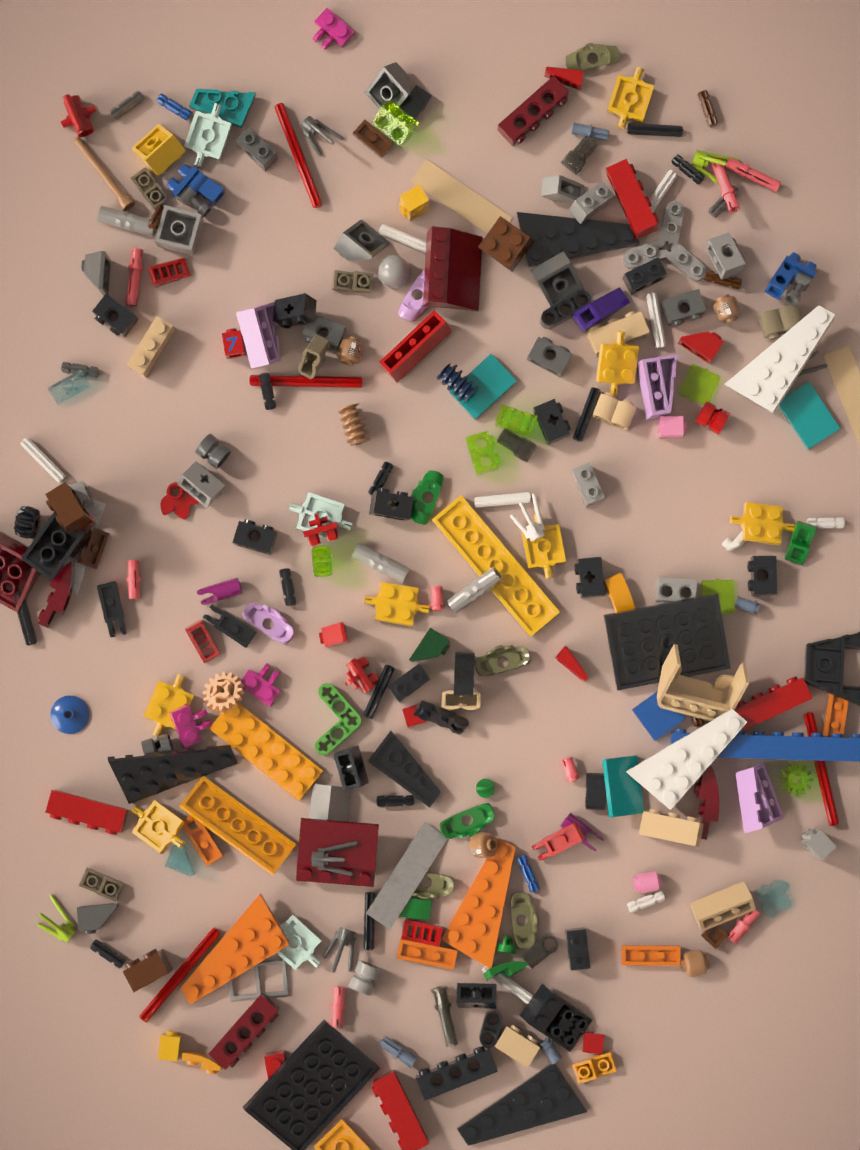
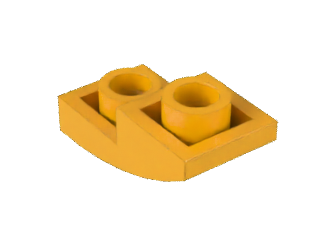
(619, 593)
(207, 1062)
(594, 1067)

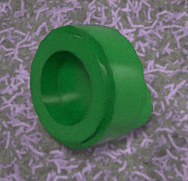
(485, 788)
(506, 946)

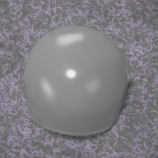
(394, 271)

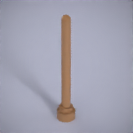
(125, 201)

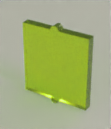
(699, 384)
(725, 590)

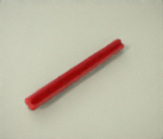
(298, 155)
(317, 381)
(822, 775)
(180, 974)

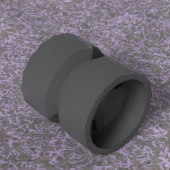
(215, 452)
(162, 742)

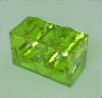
(396, 119)
(515, 420)
(478, 454)

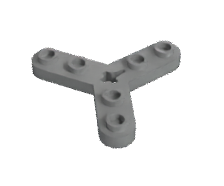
(670, 234)

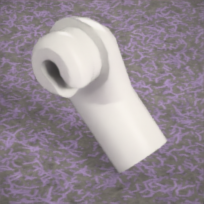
(731, 545)

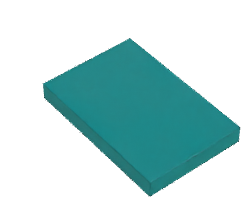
(492, 383)
(808, 415)
(622, 790)

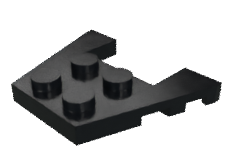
(826, 666)

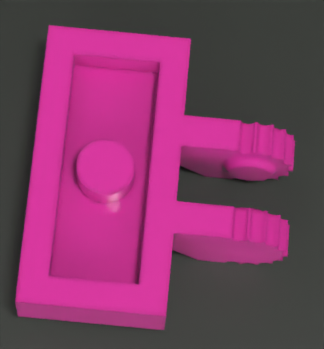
(334, 28)
(261, 688)
(186, 727)

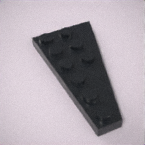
(566, 234)
(164, 770)
(533, 1103)

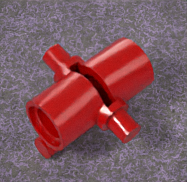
(78, 115)

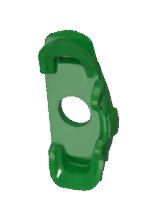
(430, 483)
(481, 815)

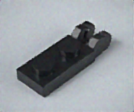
(111, 606)
(232, 627)
(441, 717)

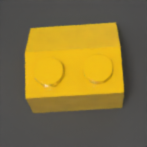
(158, 149)

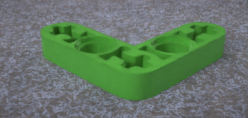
(342, 723)

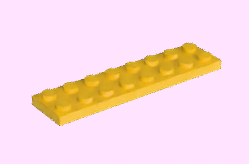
(482, 552)

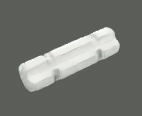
(823, 523)
(646, 901)

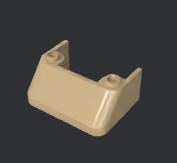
(696, 696)

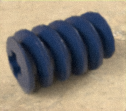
(457, 383)

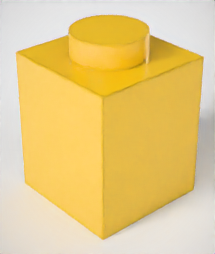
(170, 1046)

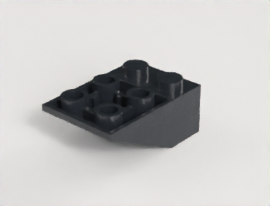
(555, 1018)

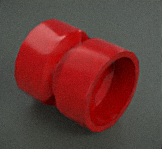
(712, 417)

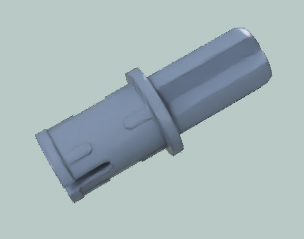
(592, 132)
(398, 1051)

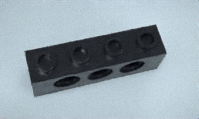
(430, 1089)

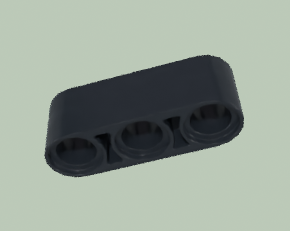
(555, 310)
(464, 674)

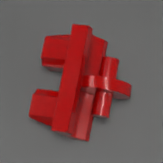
(313, 534)
(358, 677)

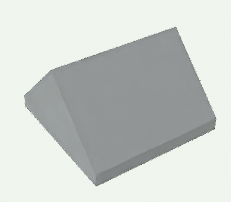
(329, 803)

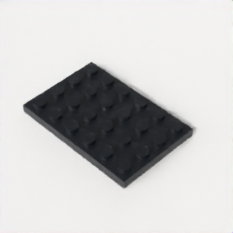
(645, 635)
(311, 1087)

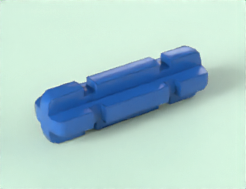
(174, 107)
(528, 873)

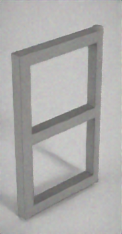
(257, 978)

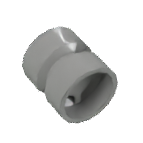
(365, 977)

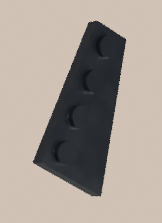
(402, 768)

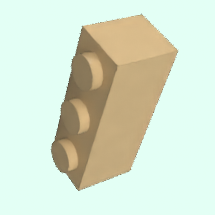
(632, 324)
(151, 347)
(671, 827)
(722, 906)

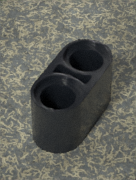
(595, 791)
(488, 1027)

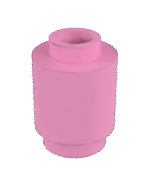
(647, 882)

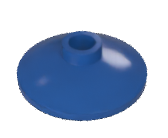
(79, 716)

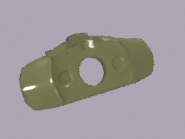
(606, 56)
(488, 666)
(440, 885)
(521, 905)

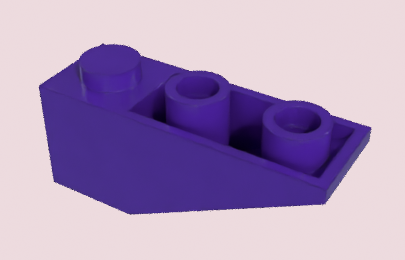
(600, 309)

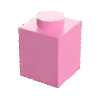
(671, 427)

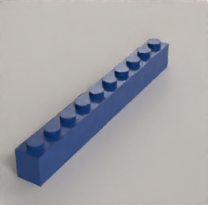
(788, 747)

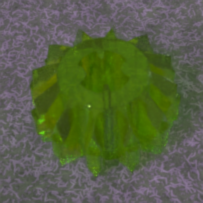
(322, 561)
(790, 776)

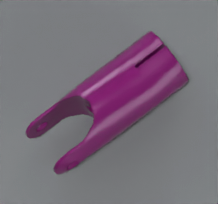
(221, 591)
(584, 828)

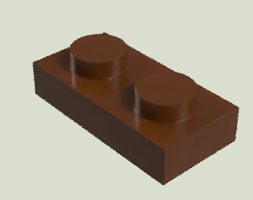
(373, 138)
(93, 548)

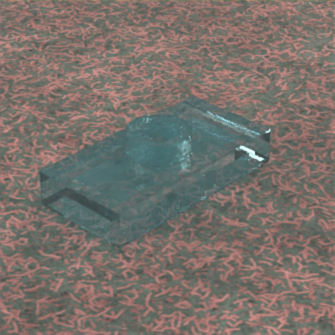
(69, 387)

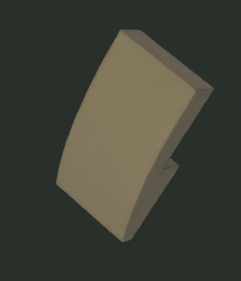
(149, 188)
(352, 282)
(101, 884)

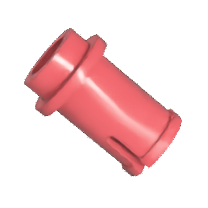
(437, 598)
(570, 769)

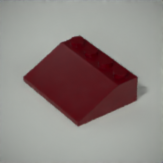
(452, 269)
(14, 573)
(328, 833)

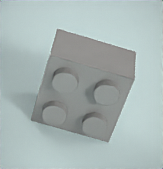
(179, 230)

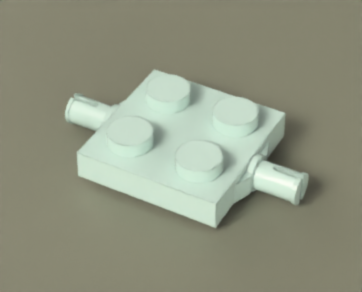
(208, 135)
(322, 506)
(301, 945)

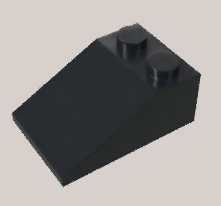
(54, 548)

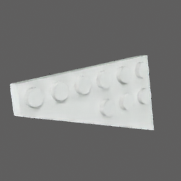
(776, 369)
(679, 765)

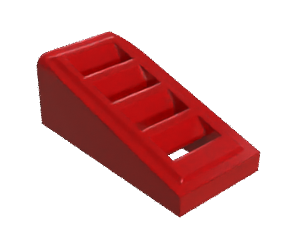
(568, 77)
(165, 280)
(193, 627)
(567, 659)
(436, 942)

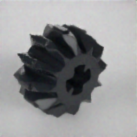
(27, 522)

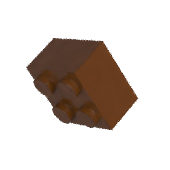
(506, 244)
(68, 507)
(147, 970)

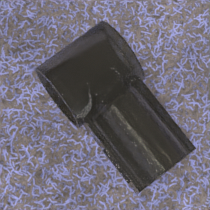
(577, 158)
(521, 447)
(538, 952)

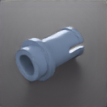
(747, 605)
(550, 1050)

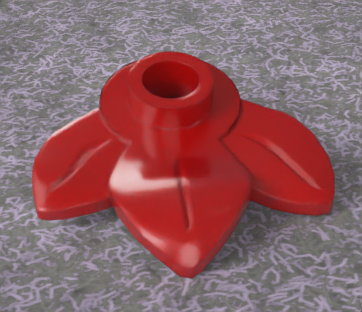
(179, 504)

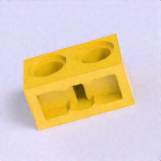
(413, 203)

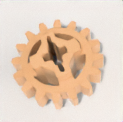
(223, 692)

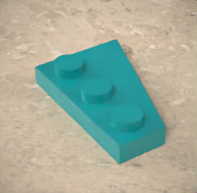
(234, 104)

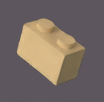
(517, 1045)

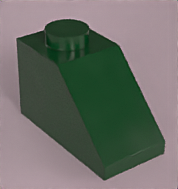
(430, 647)

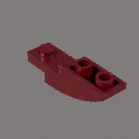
(60, 597)
(708, 791)

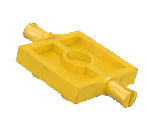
(630, 98)
(617, 363)
(762, 523)
(545, 550)
(396, 604)
(164, 700)
(158, 827)

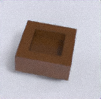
(714, 936)

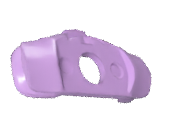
(410, 307)
(256, 614)

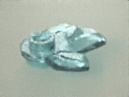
(777, 898)

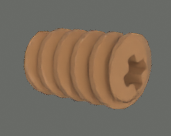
(353, 424)

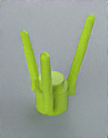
(702, 160)
(63, 932)

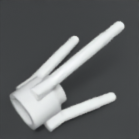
(533, 530)

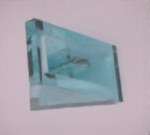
(179, 861)

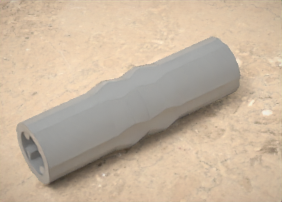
(125, 220)
(380, 563)
(475, 589)

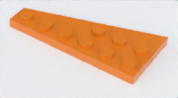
(479, 917)
(246, 944)

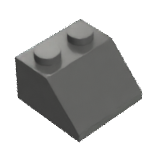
(557, 279)

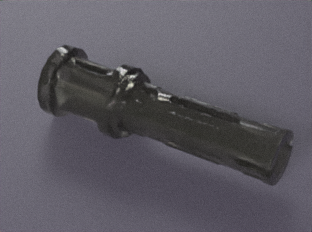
(443, 1007)

